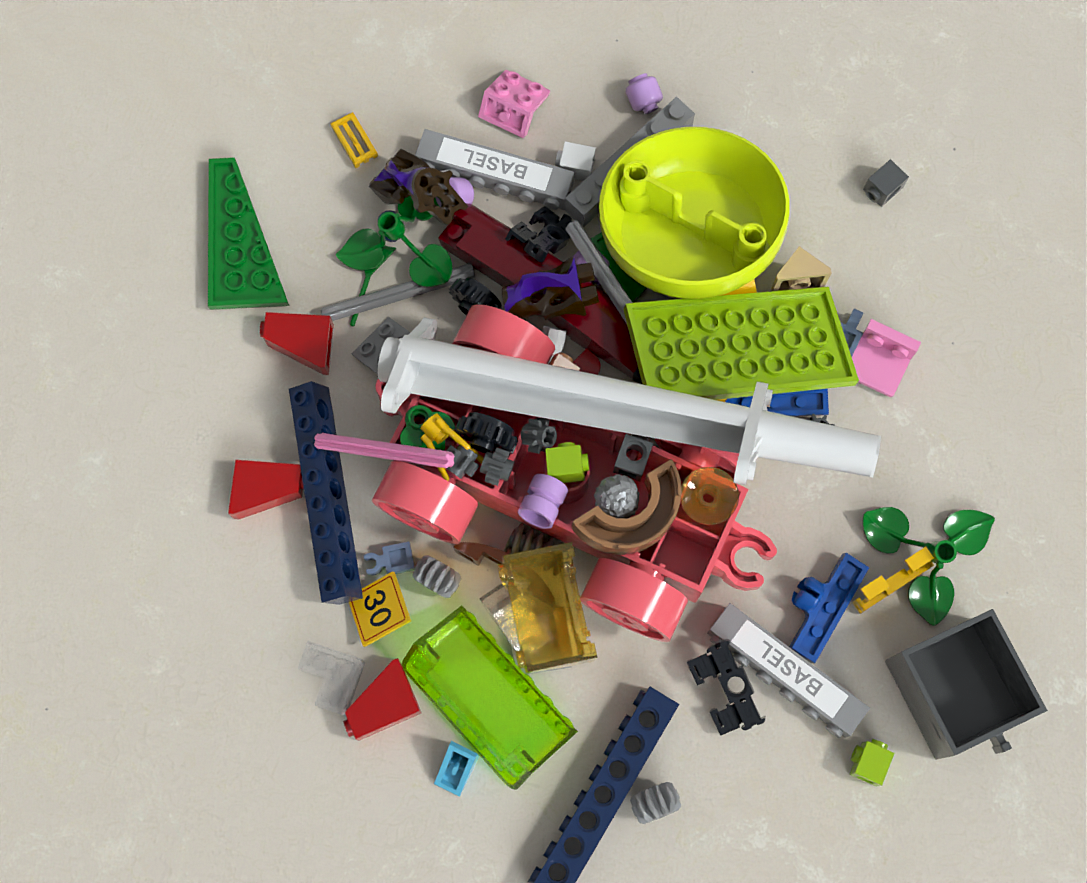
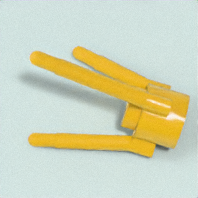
(438, 430)

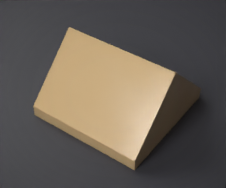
(801, 272)

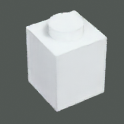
(577, 159)

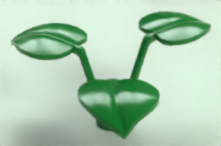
(364, 249)
(968, 536)

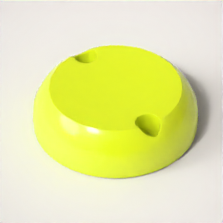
(694, 212)

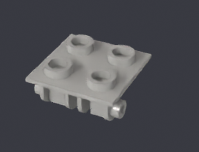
(369, 350)

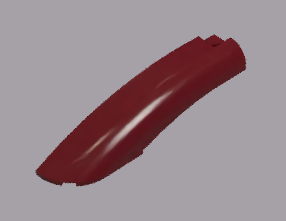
(482, 243)

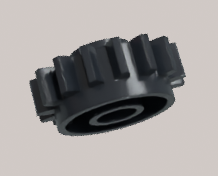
(470, 293)
(486, 433)

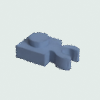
(394, 558)

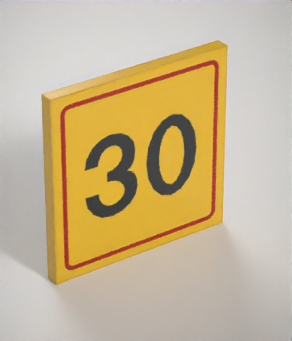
(380, 609)

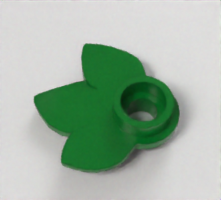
(412, 433)

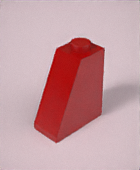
(300, 337)
(263, 486)
(382, 704)

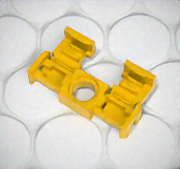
(881, 588)

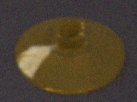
(713, 482)

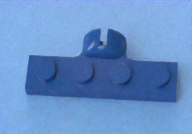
(793, 403)
(825, 605)

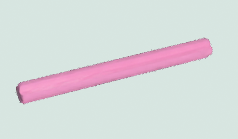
(384, 450)

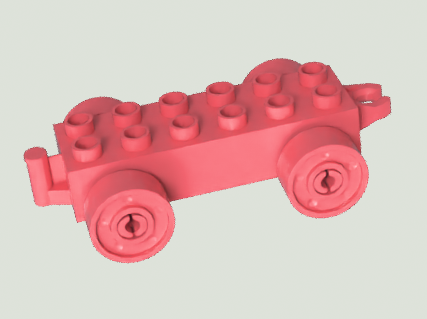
(633, 590)

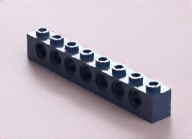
(325, 496)
(663, 710)

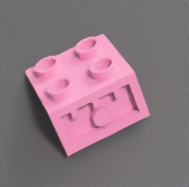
(511, 102)
(883, 357)

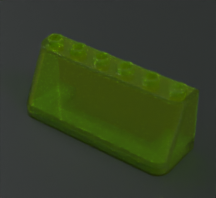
(487, 697)

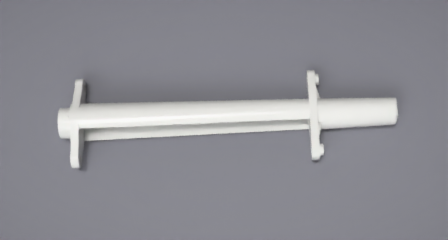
(537, 389)

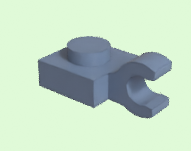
(851, 333)

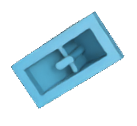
(456, 768)

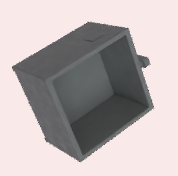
(966, 686)

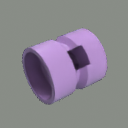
(543, 501)

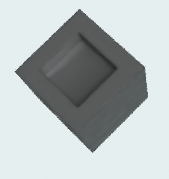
(885, 183)
(627, 467)

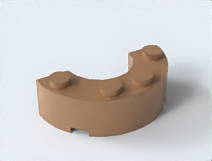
(641, 531)

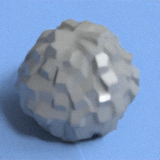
(617, 496)

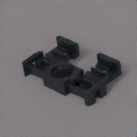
(550, 238)
(723, 662)

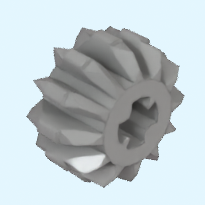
(436, 576)
(655, 802)

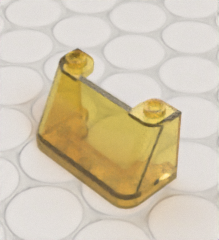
(547, 608)

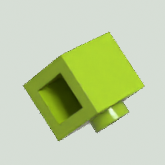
(567, 462)
(871, 762)

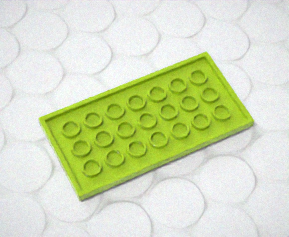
(735, 340)

